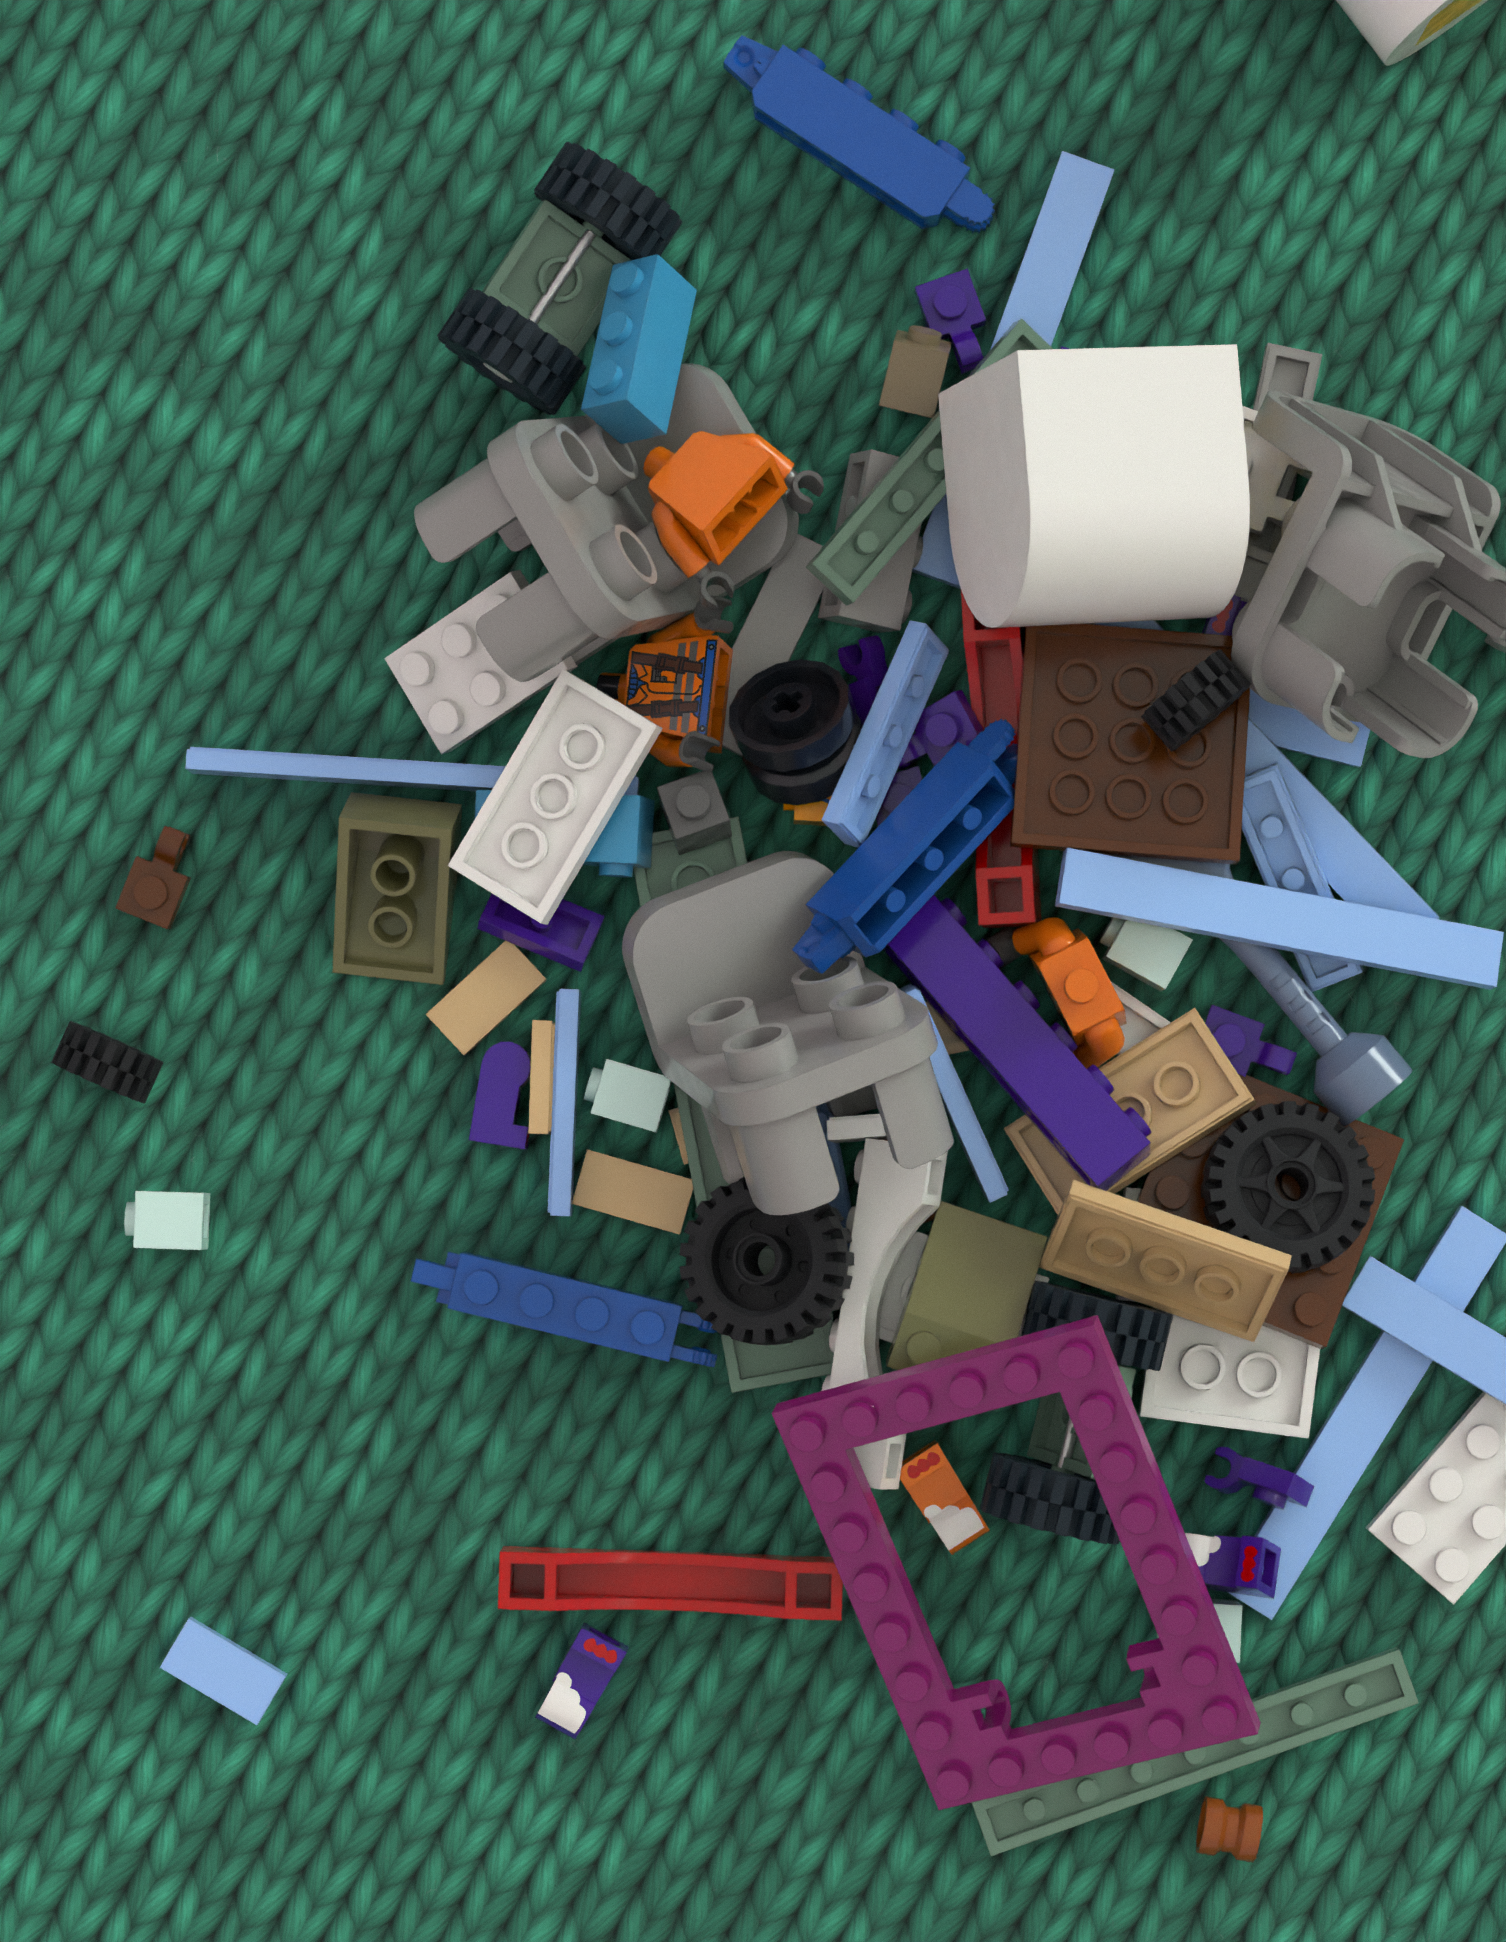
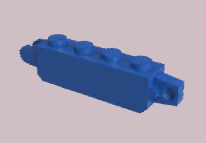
(858, 138)
(913, 850)
(563, 1306)

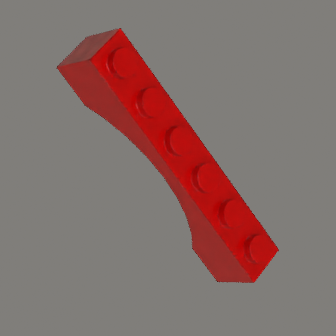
(1004, 874)
(669, 1581)

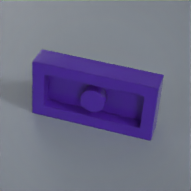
(564, 940)

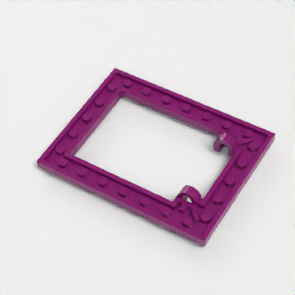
(1191, 1677)

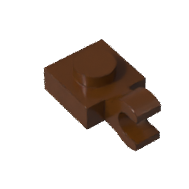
(154, 886)

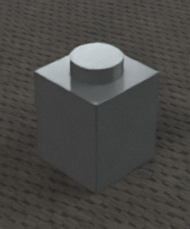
(694, 812)

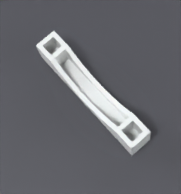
(886, 1216)

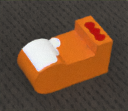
(942, 1497)

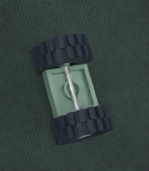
(556, 278)
(1058, 1486)

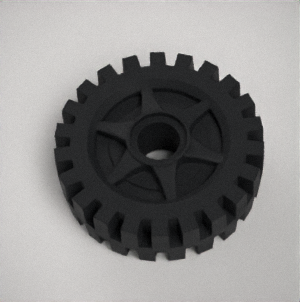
(1314, 1152)
(733, 1290)

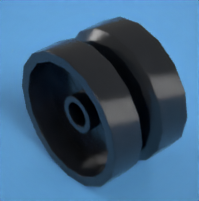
(795, 730)

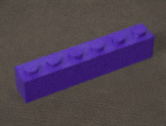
(1018, 1046)

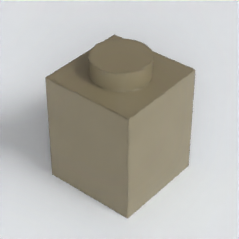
(915, 371)

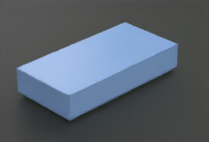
(223, 1670)

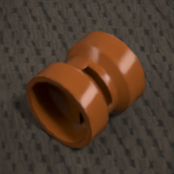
(1229, 1829)

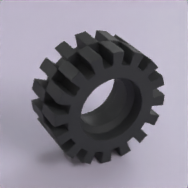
(1195, 700)
(107, 1062)

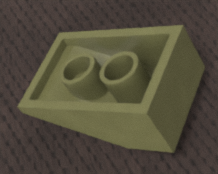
(395, 887)
(966, 1287)

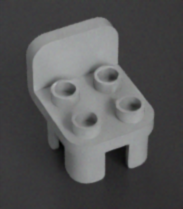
(592, 525)
(1369, 579)
(772, 1039)

